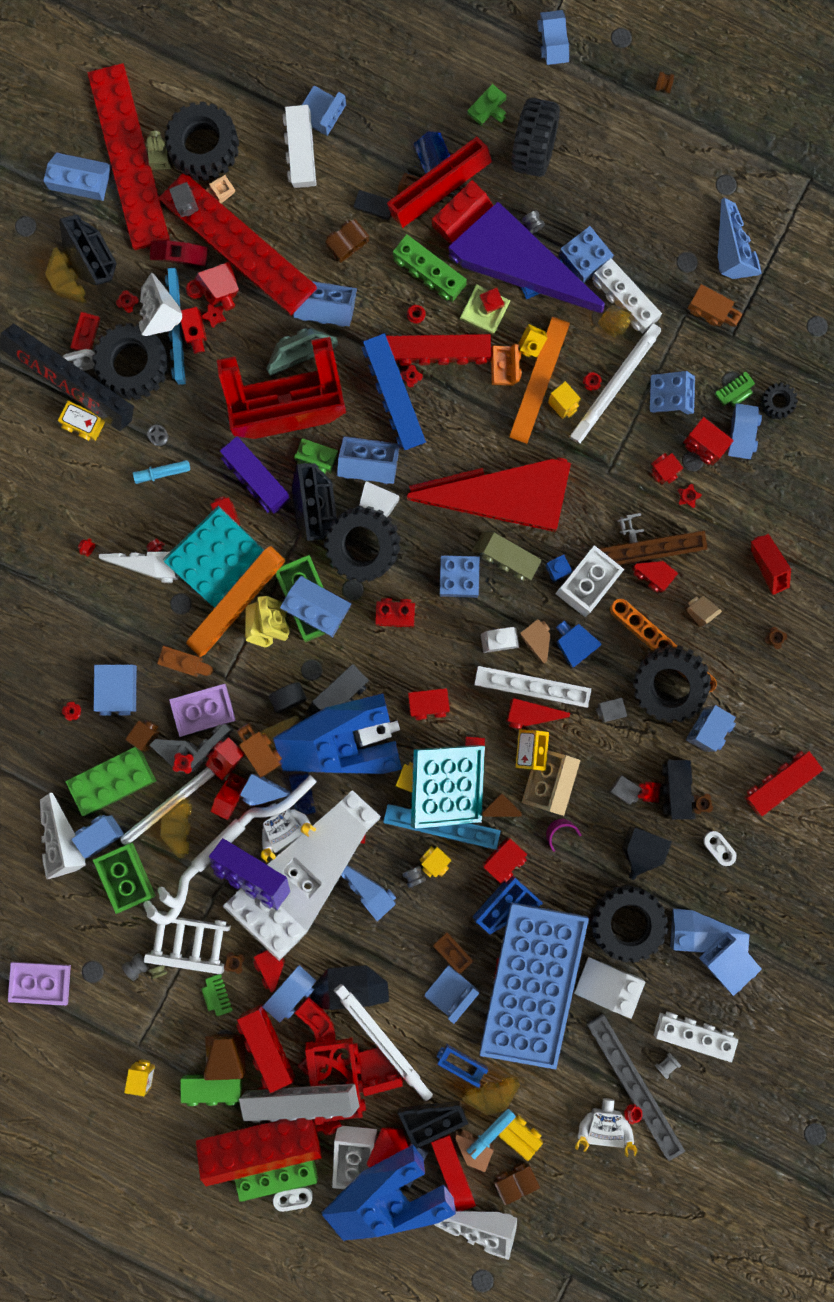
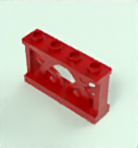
(315, 1061)

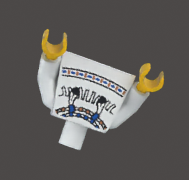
(282, 831)
(606, 1128)

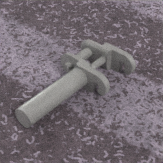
(632, 533)

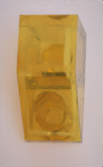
(615, 320)

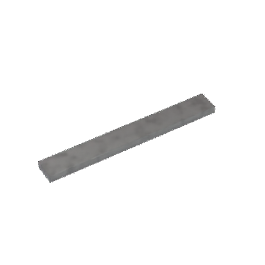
(635, 1087)

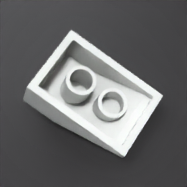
(589, 581)
(610, 987)
(351, 1153)

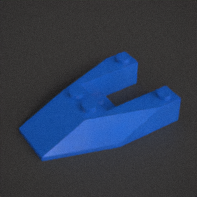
(328, 743)
(377, 1207)

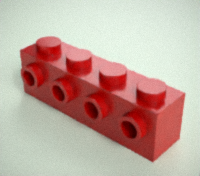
(783, 783)

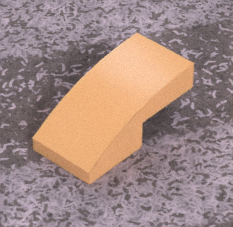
(221, 189)

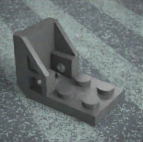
(169, 748)

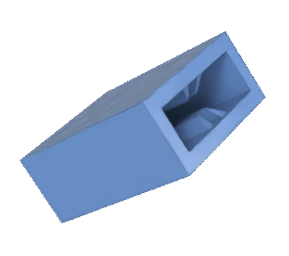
(115, 689)
(730, 963)

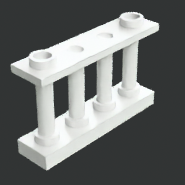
(193, 962)

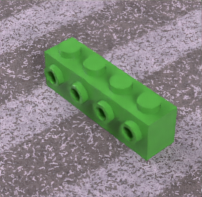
(429, 268)
(276, 1181)

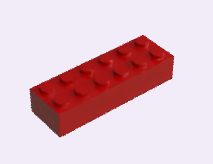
(257, 1150)

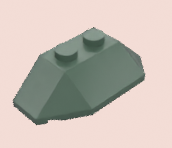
(295, 350)

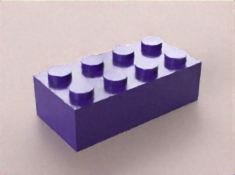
(255, 475)
(249, 874)

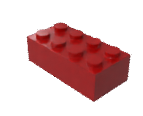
(266, 1048)

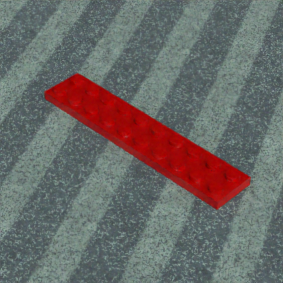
(128, 156)
(243, 248)

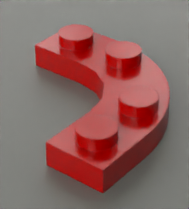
(321, 1025)

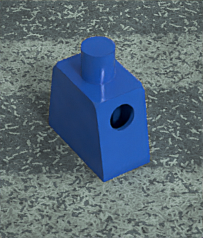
(576, 643)

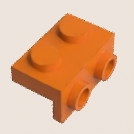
(505, 365)

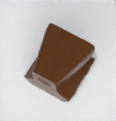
(225, 1057)

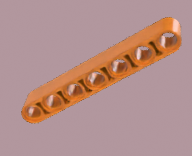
(539, 380)
(235, 601)
(644, 624)

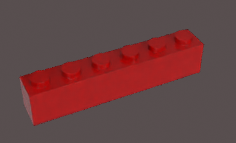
(439, 182)
(441, 349)

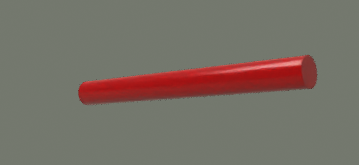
(446, 480)

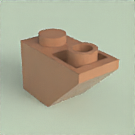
(464, 1141)

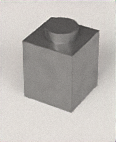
(184, 199)
(611, 710)
(625, 790)

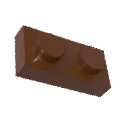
(453, 953)

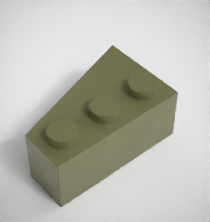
(506, 555)

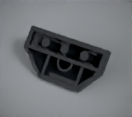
(87, 250)
(313, 501)
(360, 980)

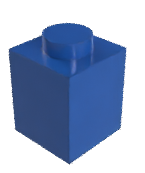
(558, 568)

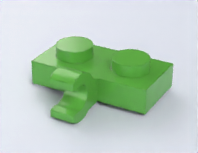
(488, 105)

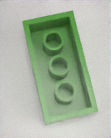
(287, 577)
(110, 781)

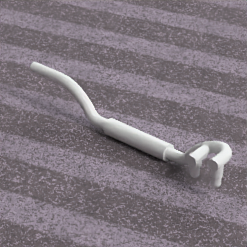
(230, 833)

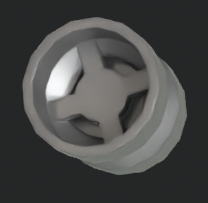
(135, 967)

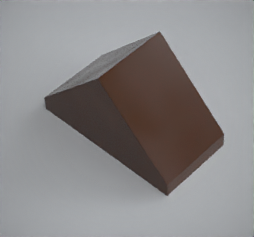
(501, 808)

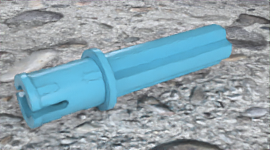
(162, 471)
(491, 1133)

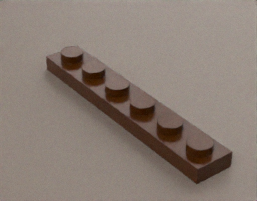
(657, 547)

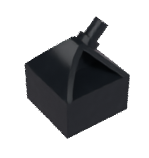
(644, 851)

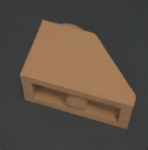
(537, 639)

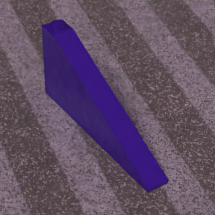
(509, 252)

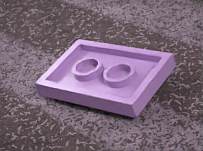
(202, 710)
(39, 983)

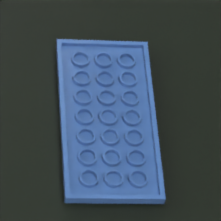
(533, 985)

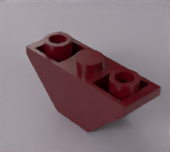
(178, 252)

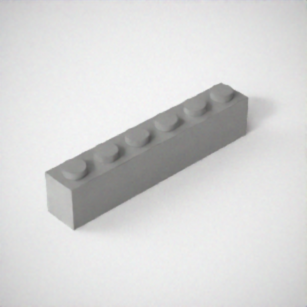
(299, 1103)

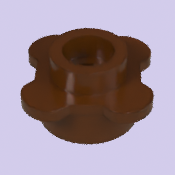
(781, 636)
(707, 804)
(229, 963)

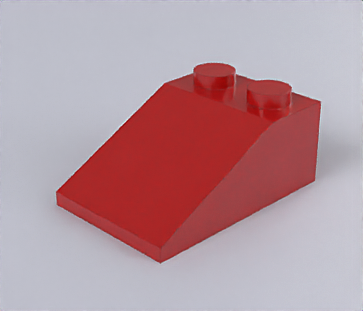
(527, 714)

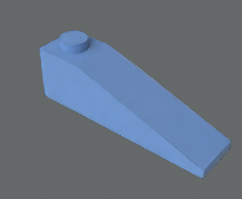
(734, 252)
(373, 896)
(698, 932)

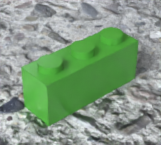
(197, 1090)

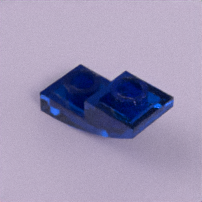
(306, 802)

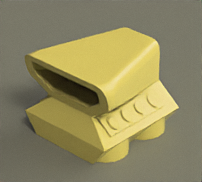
(265, 621)

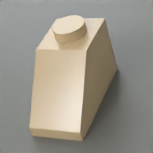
(702, 610)

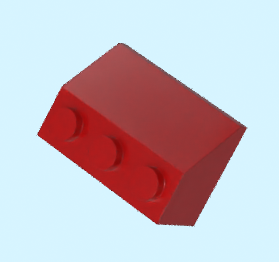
(461, 212)

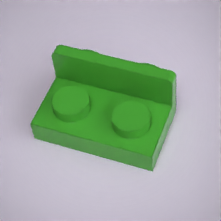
(315, 453)

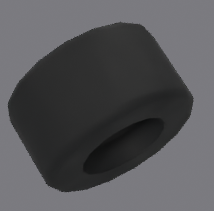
(287, 697)

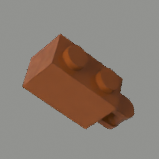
(713, 307)
(183, 662)
(259, 751)

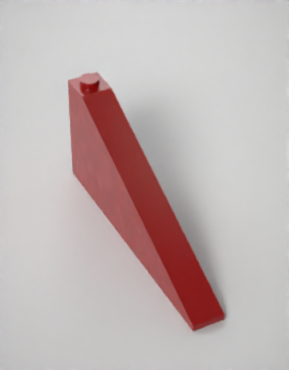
(519, 495)

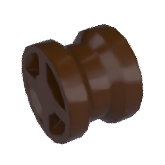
(664, 82)

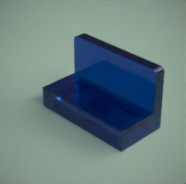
(431, 150)

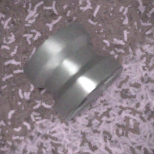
(533, 222)
(155, 432)
(414, 876)

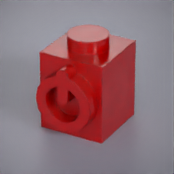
(666, 468)

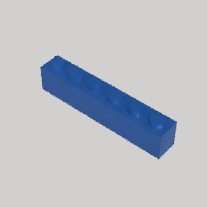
(394, 391)

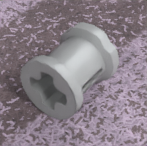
(668, 1065)

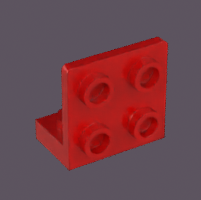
(377, 1072)

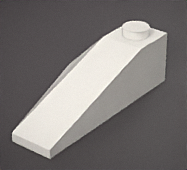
(159, 308)
(149, 565)
(61, 852)
(488, 1229)

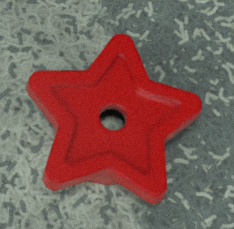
(214, 310)
(693, 496)
(329, 1128)

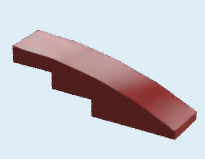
(453, 1173)

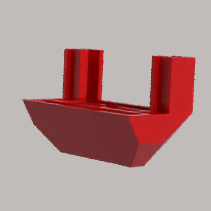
(285, 402)

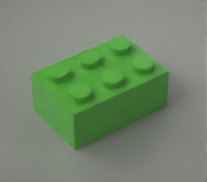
(124, 878)

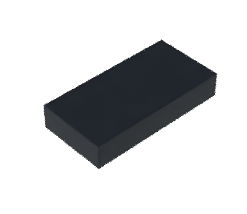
(372, 204)

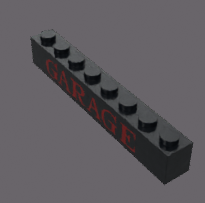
(66, 377)

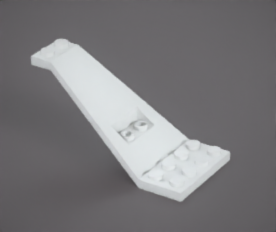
(318, 862)

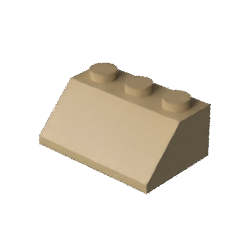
(552, 788)

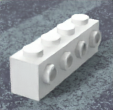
(300, 146)
(627, 295)
(696, 1037)

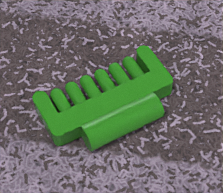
(741, 393)
(212, 998)

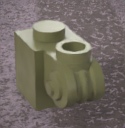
(157, 152)

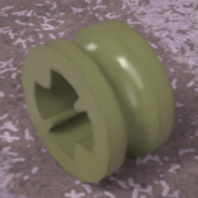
(157, 971)

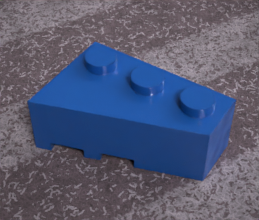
(495, 910)

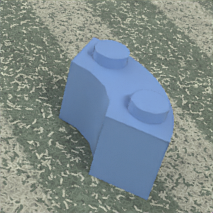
(554, 37)
(744, 430)
(292, 990)

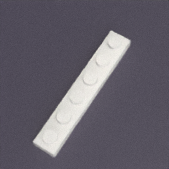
(532, 686)

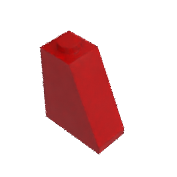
(771, 563)

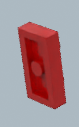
(85, 332)

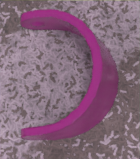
(556, 824)

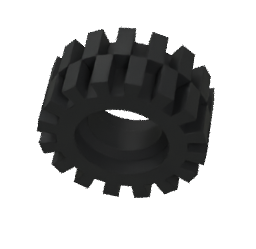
(783, 390)

